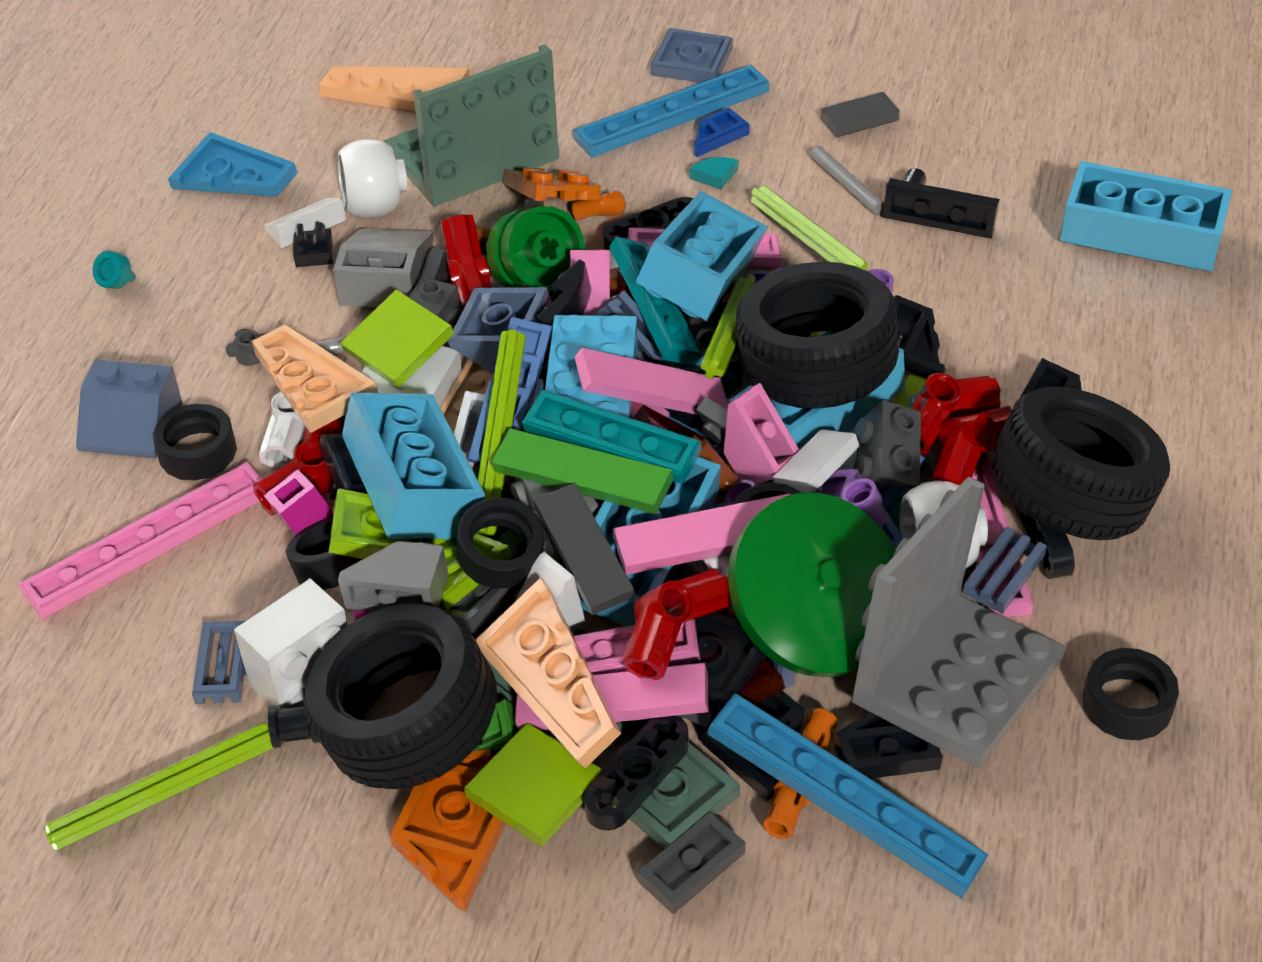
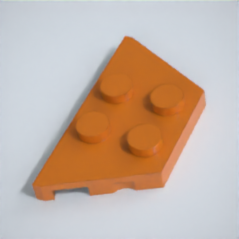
(540, 184)
(448, 833)

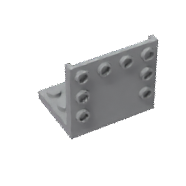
(938, 657)

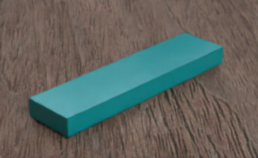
(660, 314)
(611, 433)

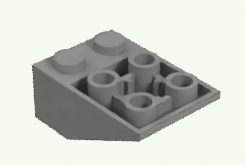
(378, 263)

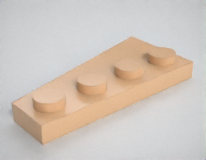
(386, 85)
(310, 376)
(547, 670)

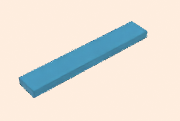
(670, 110)
(848, 795)

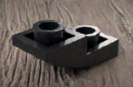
(571, 293)

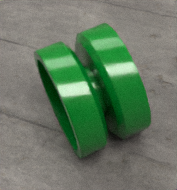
(532, 246)

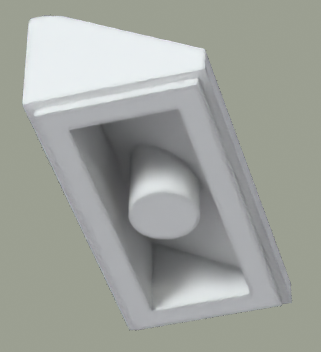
(328, 211)

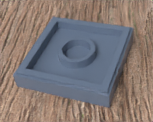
(691, 55)

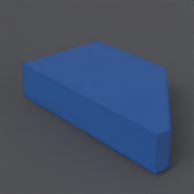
(719, 130)

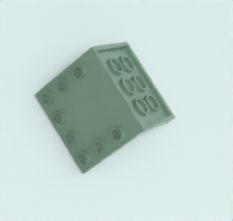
(481, 128)

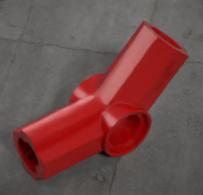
(465, 263)
(949, 398)
(965, 440)
(307, 460)
(658, 629)

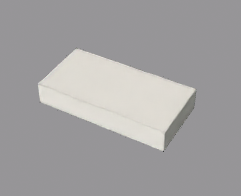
(817, 460)

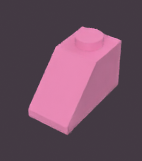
(756, 437)

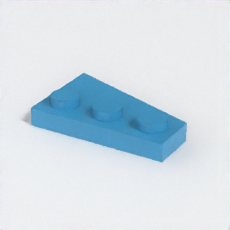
(232, 168)

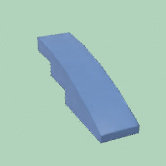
(535, 349)

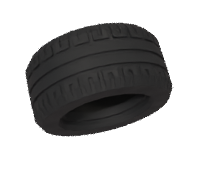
(819, 368)
(1080, 463)
(427, 735)

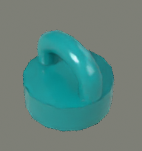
(112, 270)

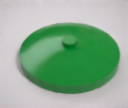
(805, 580)

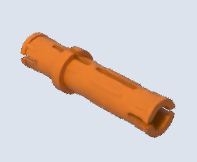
(787, 802)

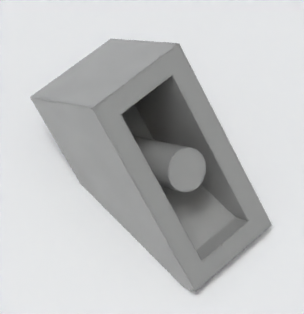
(396, 576)

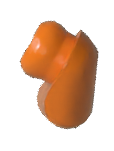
(610, 204)

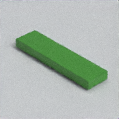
(593, 471)

